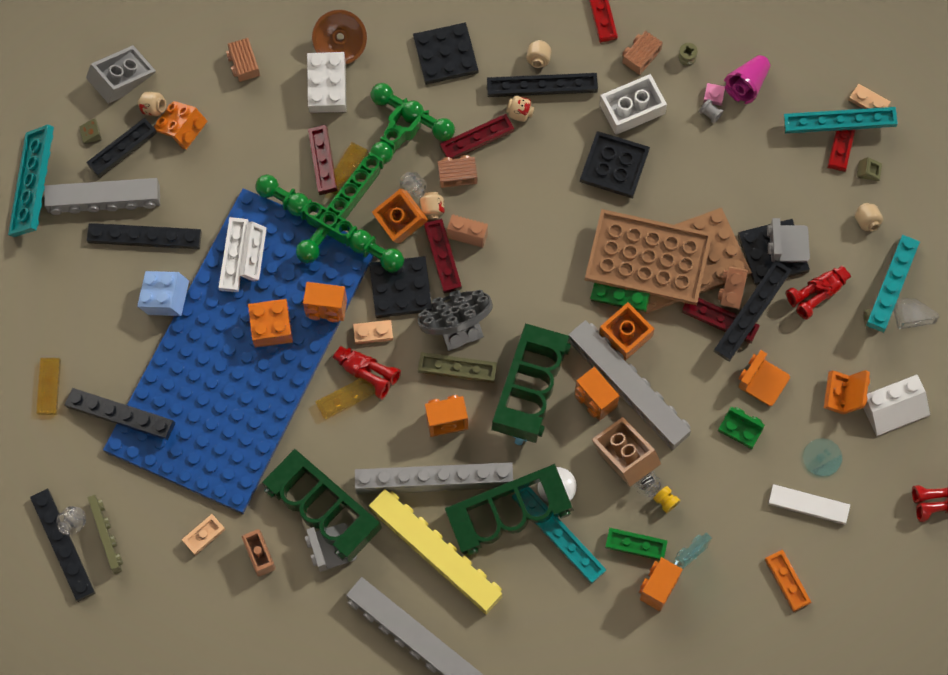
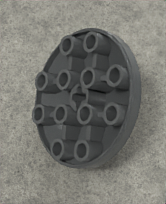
(457, 318)

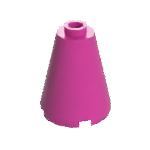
(747, 79)

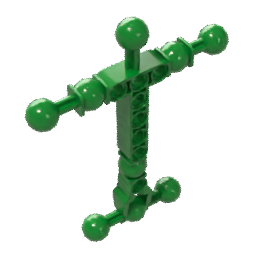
(380, 154)

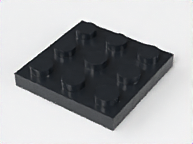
(445, 53)
(614, 164)
(755, 249)
(401, 291)

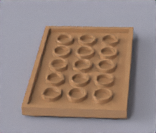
(723, 252)
(648, 256)

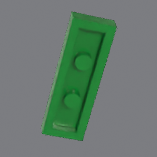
(619, 297)
(636, 544)

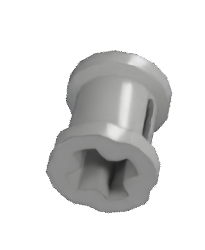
(711, 111)

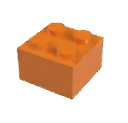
(400, 216)
(325, 301)
(270, 323)
(626, 331)
(596, 394)
(446, 415)
(661, 583)

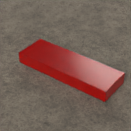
(603, 20)
(841, 150)

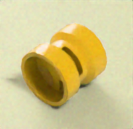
(666, 499)

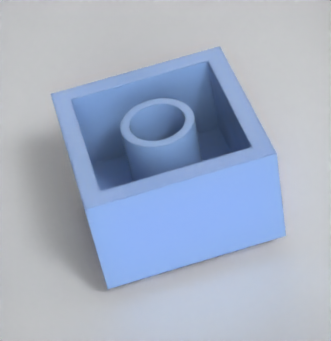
(163, 293)

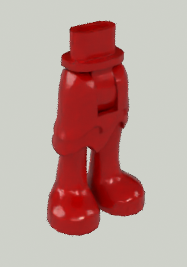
(824, 285)
(361, 366)
(925, 510)

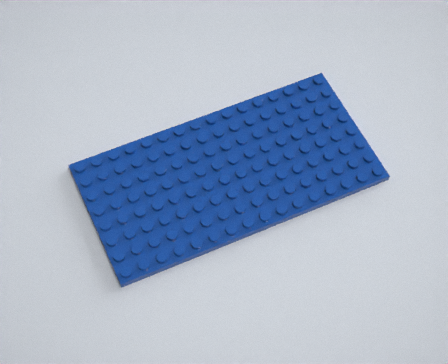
(212, 380)

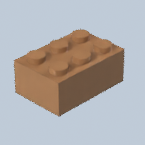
(626, 451)

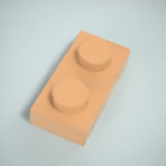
(867, 99)
(373, 332)
(203, 534)

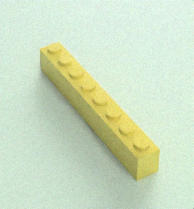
(435, 551)

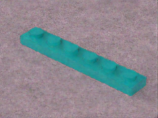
(840, 120)
(893, 283)
(562, 537)

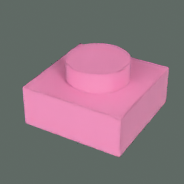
(714, 93)

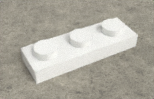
(253, 251)

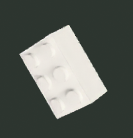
(326, 82)
(633, 104)

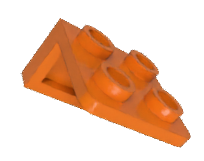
(181, 123)
(763, 379)
(846, 392)

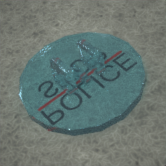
(822, 457)

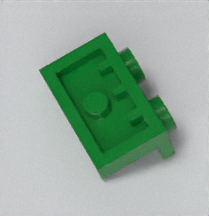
(741, 427)

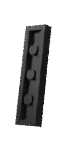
(121, 147)

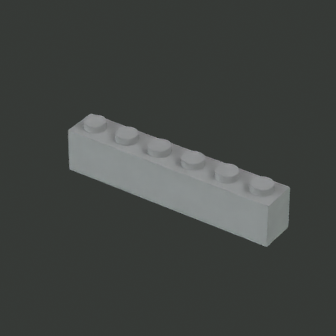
(102, 196)

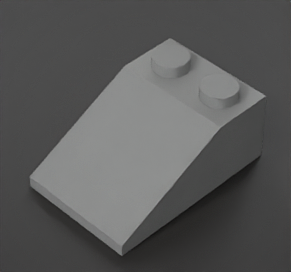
(119, 73)

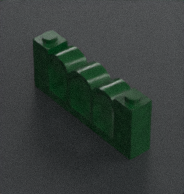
(519, 423)
(463, 526)
(355, 537)

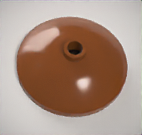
(340, 21)

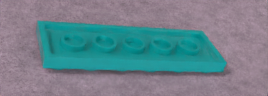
(31, 181)

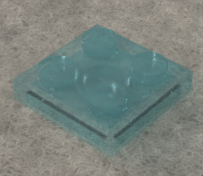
(686, 556)

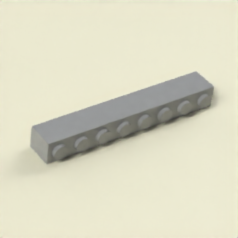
(630, 385)
(433, 478)
(407, 631)

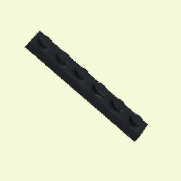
(542, 85)
(144, 236)
(752, 311)
(120, 414)
(62, 546)

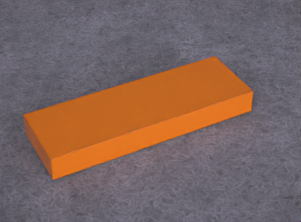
(787, 580)

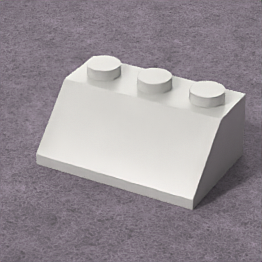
(897, 405)

